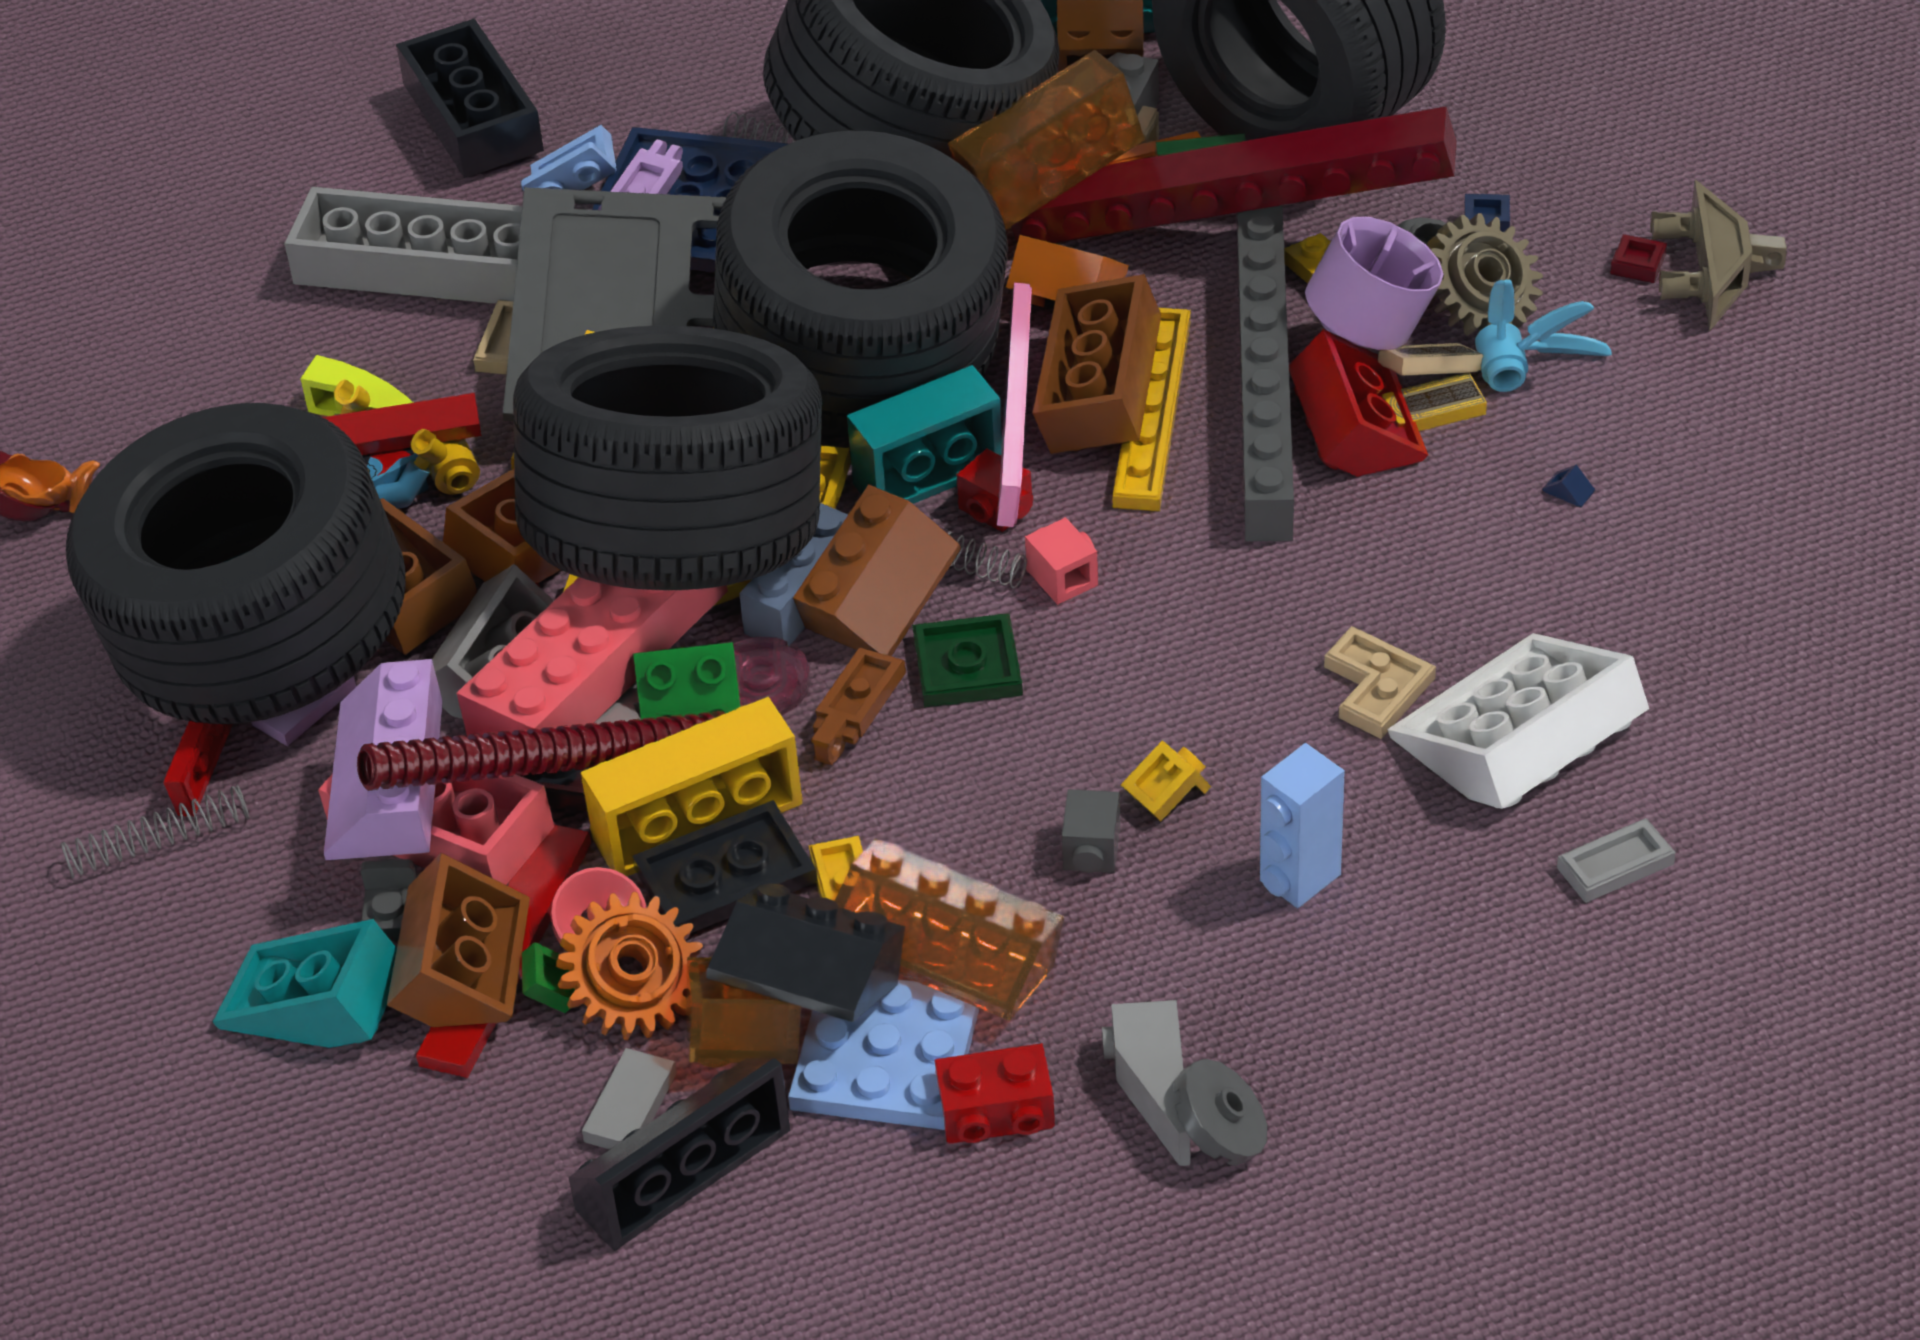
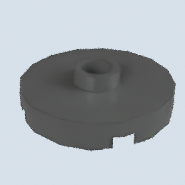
(1220, 1112)

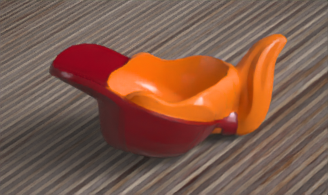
(38, 486)

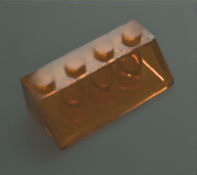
(957, 930)

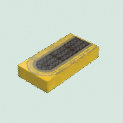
(1440, 402)

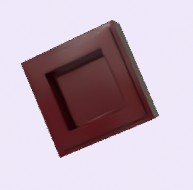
(1638, 258)

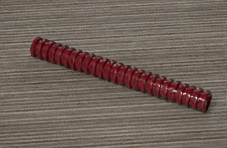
(511, 753)

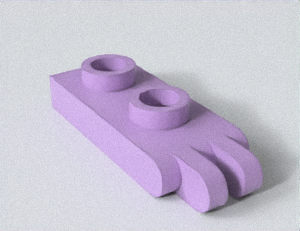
(651, 170)

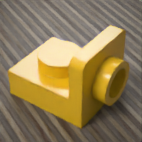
(1165, 779)

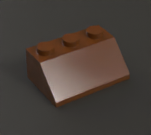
(875, 573)
(458, 947)

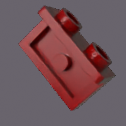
(995, 1093)

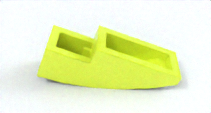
(325, 374)

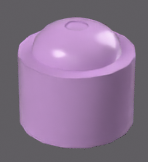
(1373, 283)

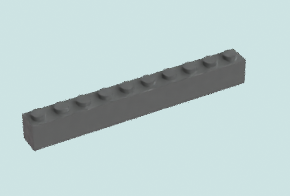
(1264, 376)

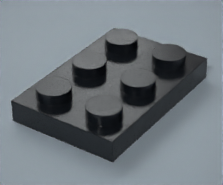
(723, 863)

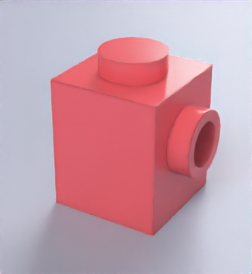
(1061, 560)

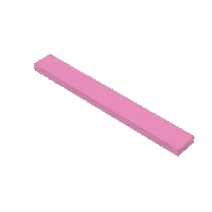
(1014, 406)

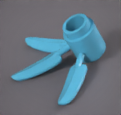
(1501, 343)

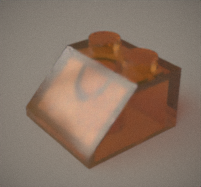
(735, 1023)

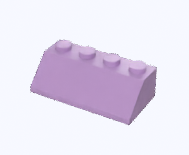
(388, 706)

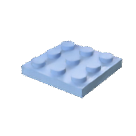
(884, 1059)

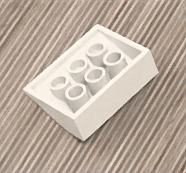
(1523, 717)

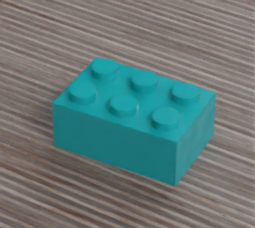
(925, 435)

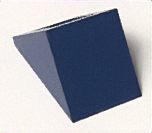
(1570, 486)

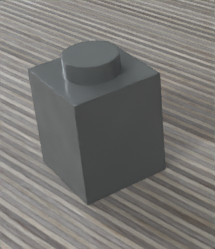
(1091, 831)

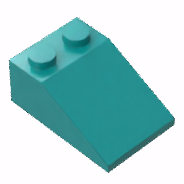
(313, 987)

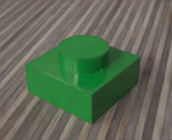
(542, 977)

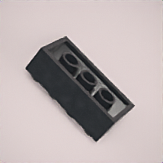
(682, 1151)

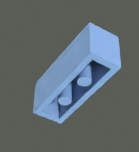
(1301, 825)

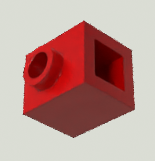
(979, 489)

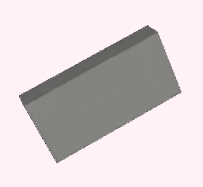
(1615, 860)
(629, 1098)

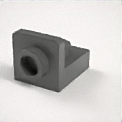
(386, 893)

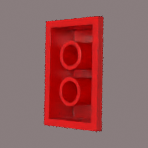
(1346, 410)

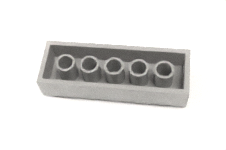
(405, 245)

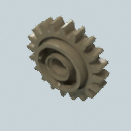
(1478, 248)

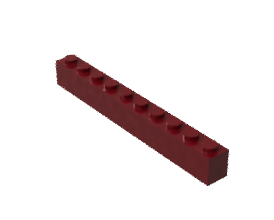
(1250, 176)

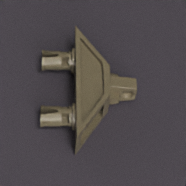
(1723, 249)

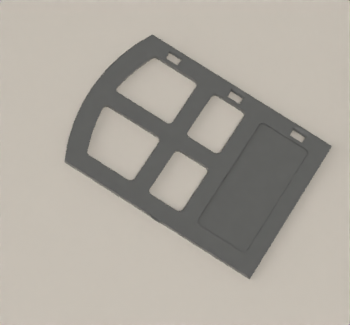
(603, 269)

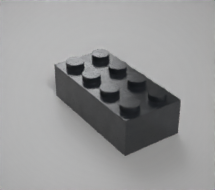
(470, 98)

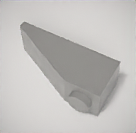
(1147, 1062)

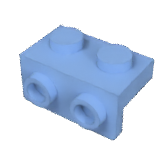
(575, 164)

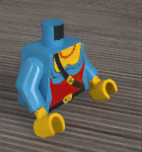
(395, 473)

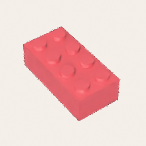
(483, 823)

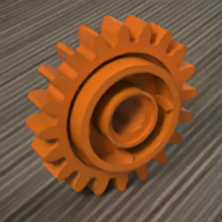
(606, 987)

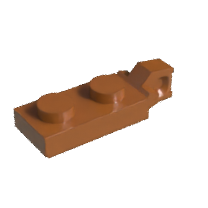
(854, 702)

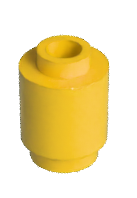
(457, 471)

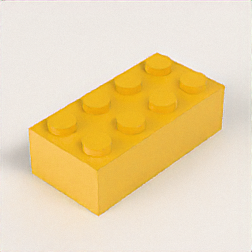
(691, 781)

